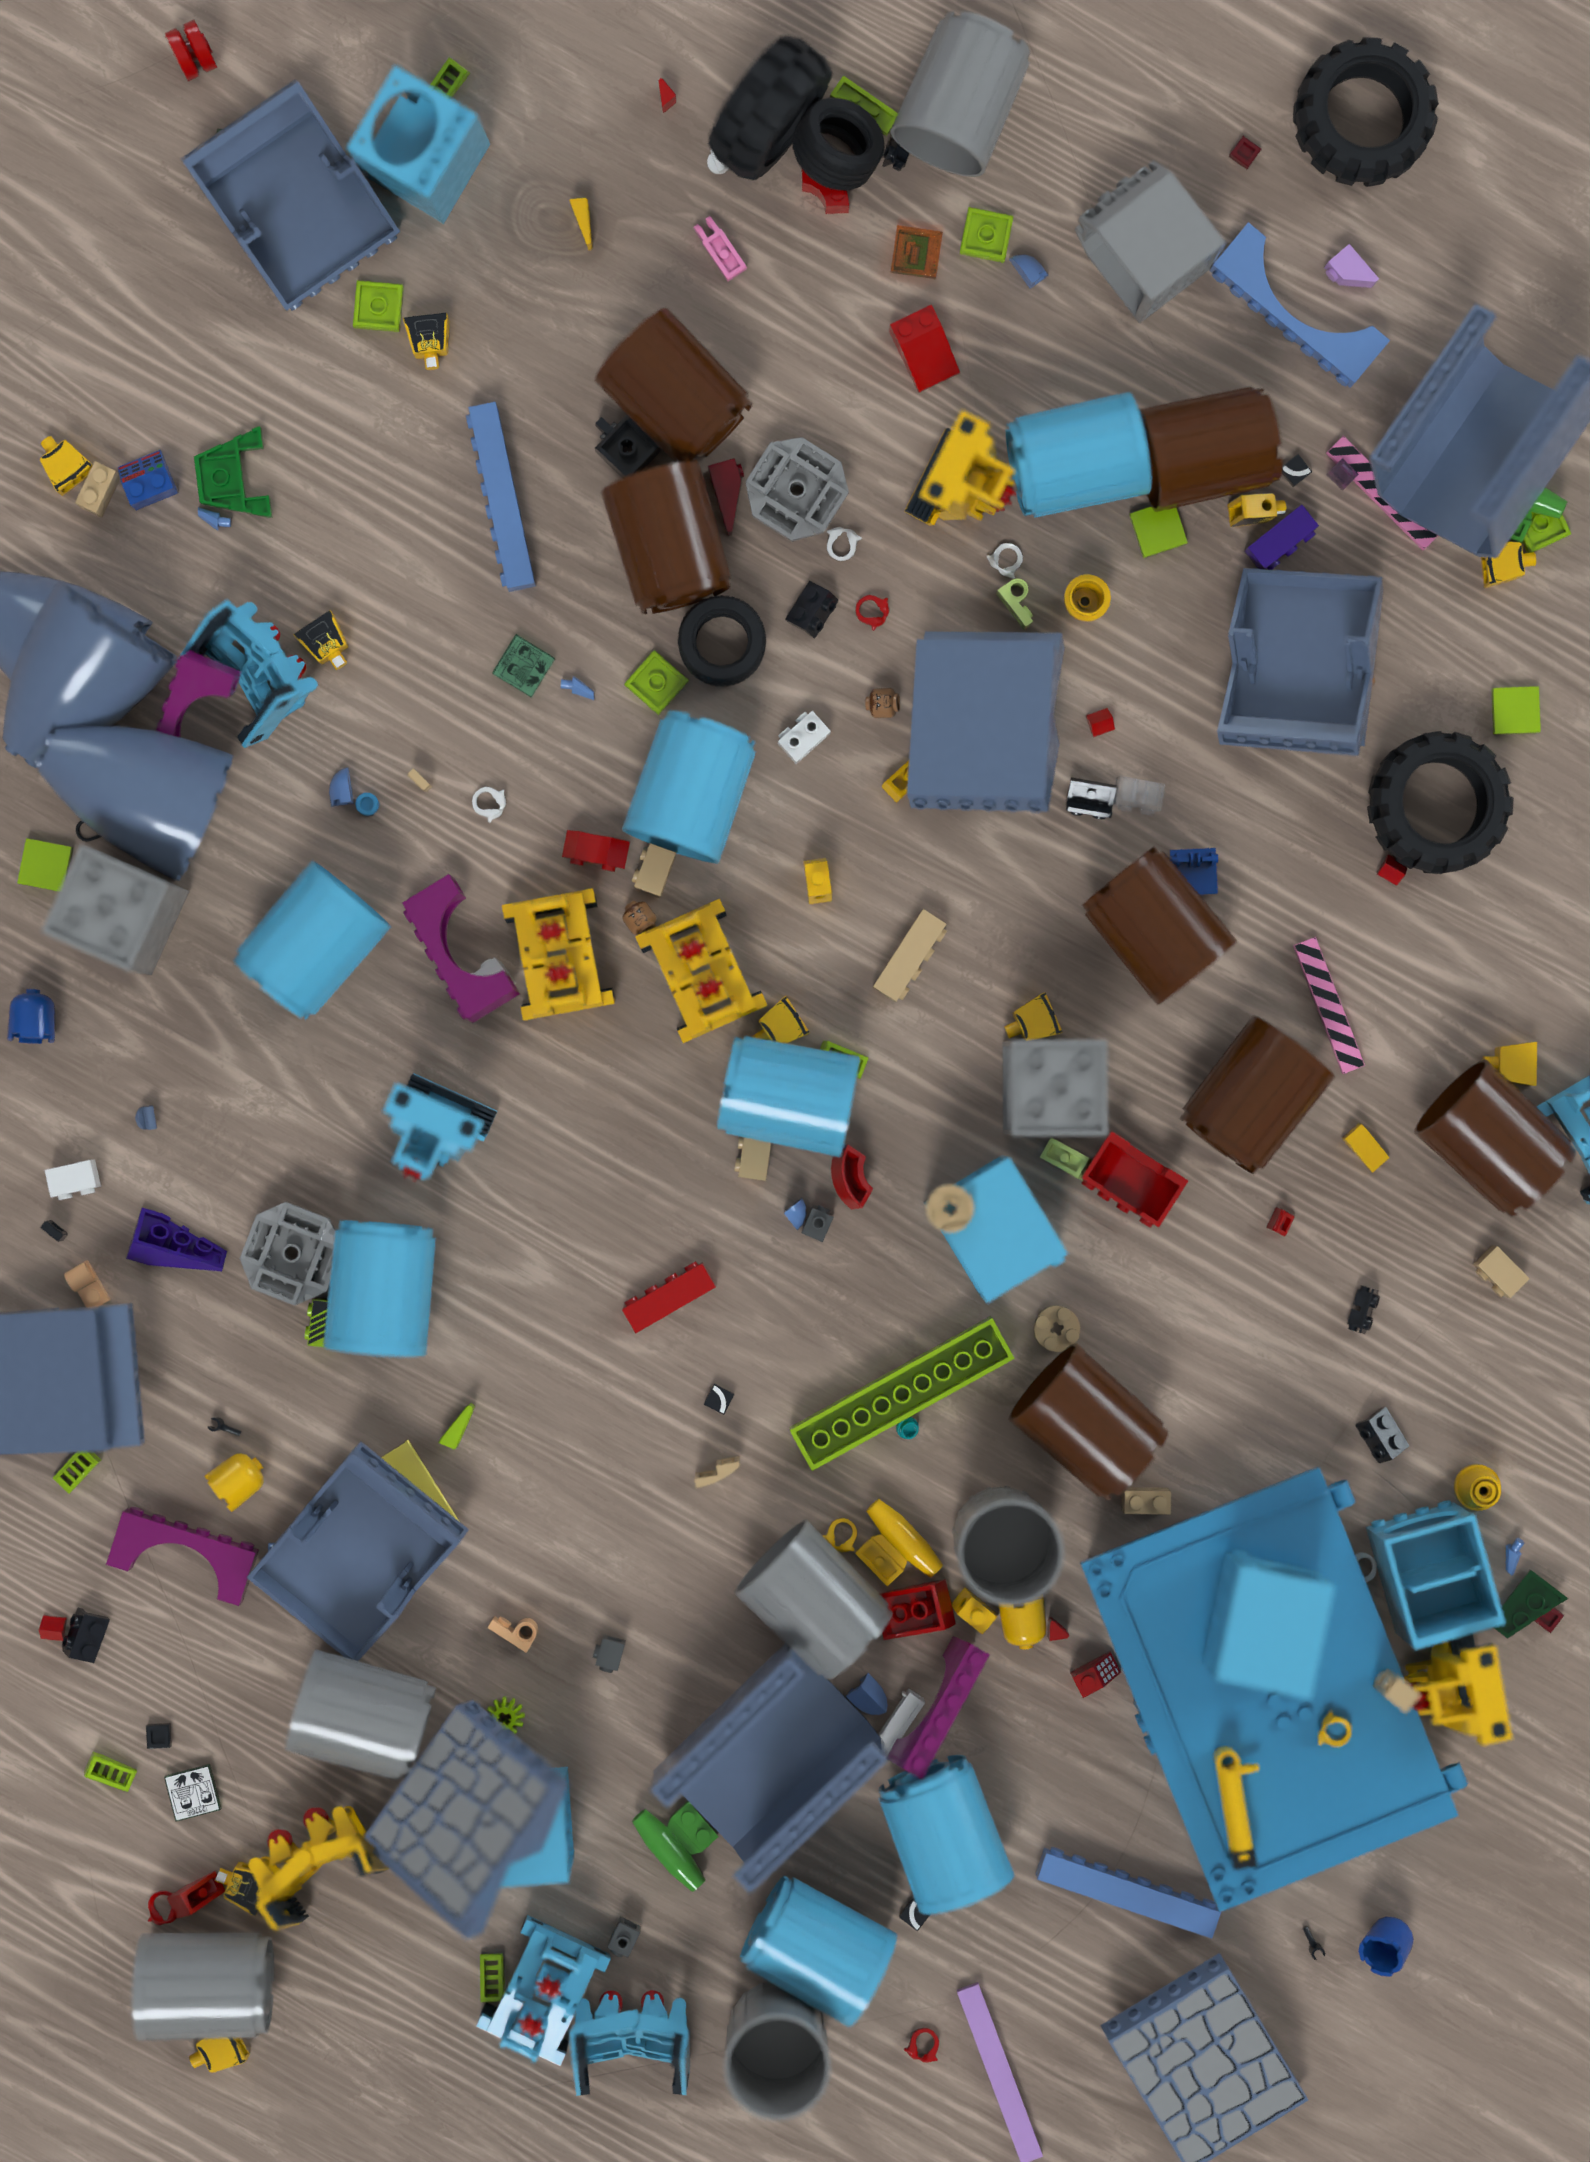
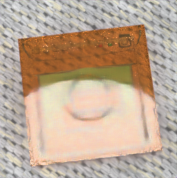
(916, 252)

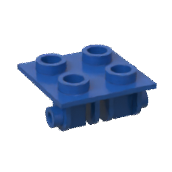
(1198, 868)

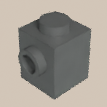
(818, 1223)
(609, 1653)
(624, 1937)

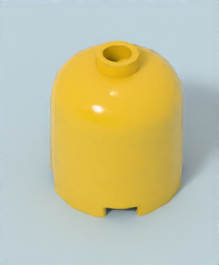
(236, 1479)
(1024, 1623)

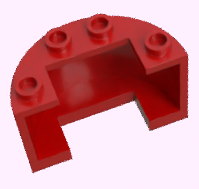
(1133, 1180)

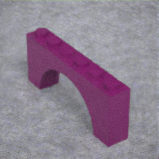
(194, 679)
(430, 915)
(228, 1558)
(962, 1669)

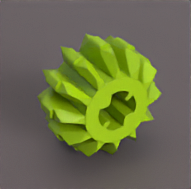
(515, 1716)

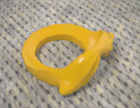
(830, 1536)
(1324, 1738)

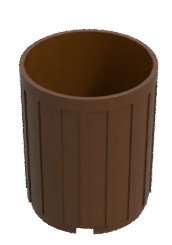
(673, 388)
(1211, 447)
(667, 537)
(1158, 925)
(1256, 1095)
(1495, 1138)
(1089, 1423)

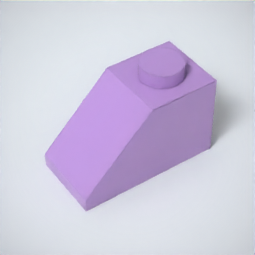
(1350, 269)

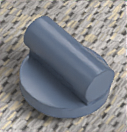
(146, 1118)

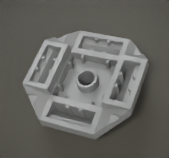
(793, 464)
(267, 1260)

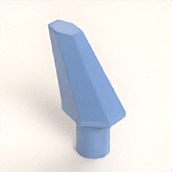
(213, 518)
(578, 688)
(1513, 1555)

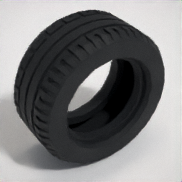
(853, 127)
(714, 608)

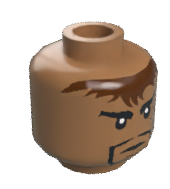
(883, 703)
(639, 917)

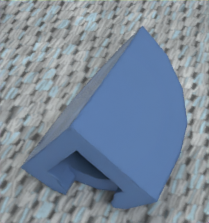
(1029, 269)
(340, 788)
(796, 1213)
(869, 1696)

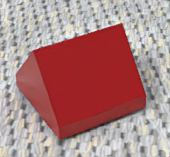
(1100, 722)
(1392, 870)
(1280, 1221)
(52, 1628)
(1056, 1630)

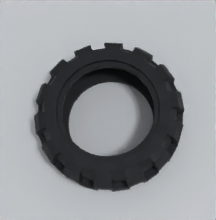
(1392, 69)
(767, 107)
(1491, 794)

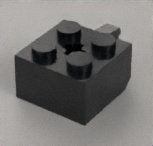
(621, 434)

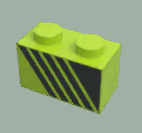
(316, 1331)

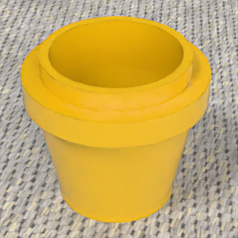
(1094, 590)
(1469, 1483)

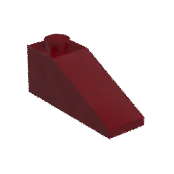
(727, 484)

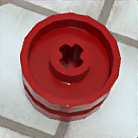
(191, 50)

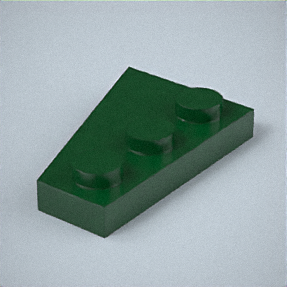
(1527, 1603)

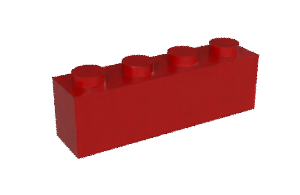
(668, 1297)

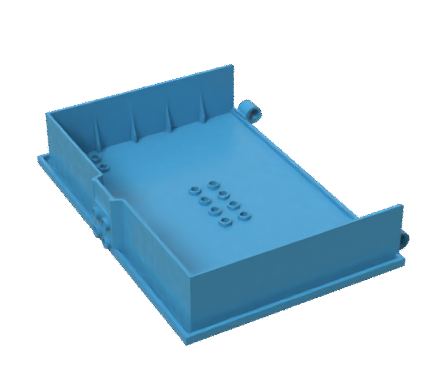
(1307, 1800)

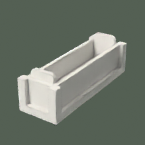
(901, 1718)

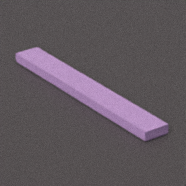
(999, 2073)

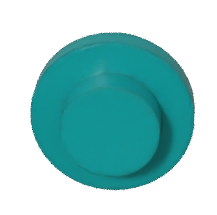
(907, 1428)

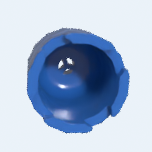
(31, 1018)
(1386, 1946)

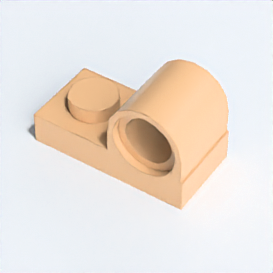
(87, 1284)
(513, 1635)

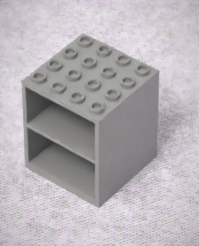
(115, 911)
(1055, 1087)

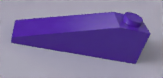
(165, 1244)

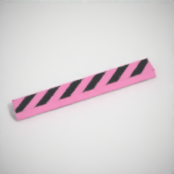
(1365, 480)
(1328, 1005)

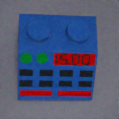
(147, 480)

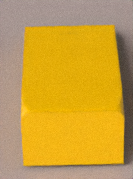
(582, 214)
(897, 784)
(1365, 1147)

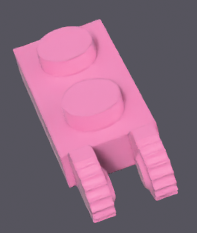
(721, 250)

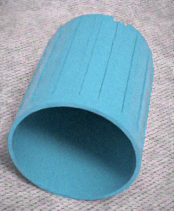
(1079, 455)
(690, 787)
(310, 941)
(788, 1095)
(380, 1289)
(945, 1836)
(818, 1950)

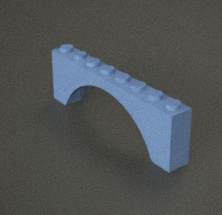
(1340, 353)

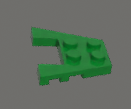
(221, 476)

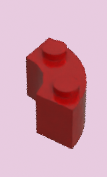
(833, 200)
(595, 849)
(849, 1177)

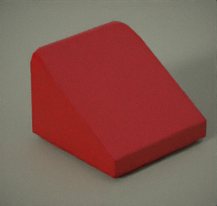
(668, 97)

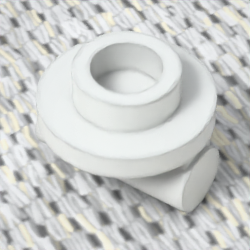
(715, 166)

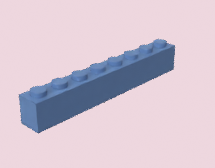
(502, 497)
(1128, 1892)

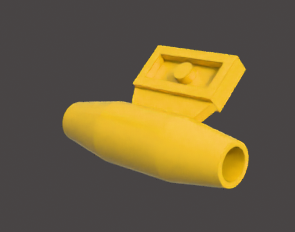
(898, 1543)

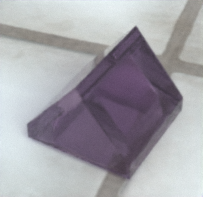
(1342, 474)

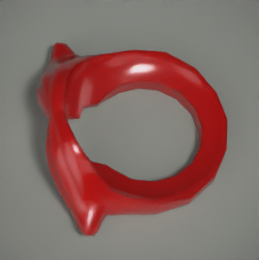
(874, 622)
(154, 1914)
(912, 2048)

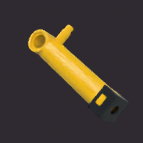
(1234, 1808)

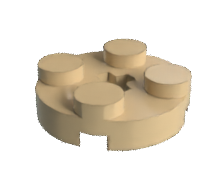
(960, 1216)
(1044, 1324)

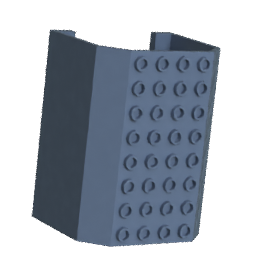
(1478, 442)
(773, 1762)

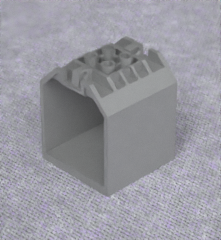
(1149, 239)

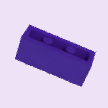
(1282, 539)

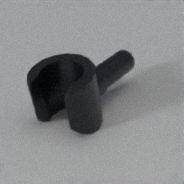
(221, 1426)
(1313, 1945)

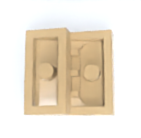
(723, 1468)

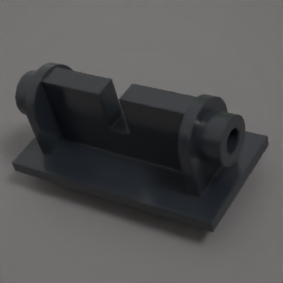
(895, 155)
(1367, 1301)

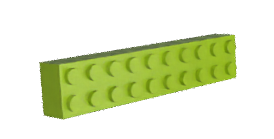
(901, 1393)

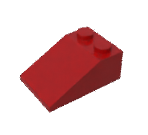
(924, 348)
(918, 1610)

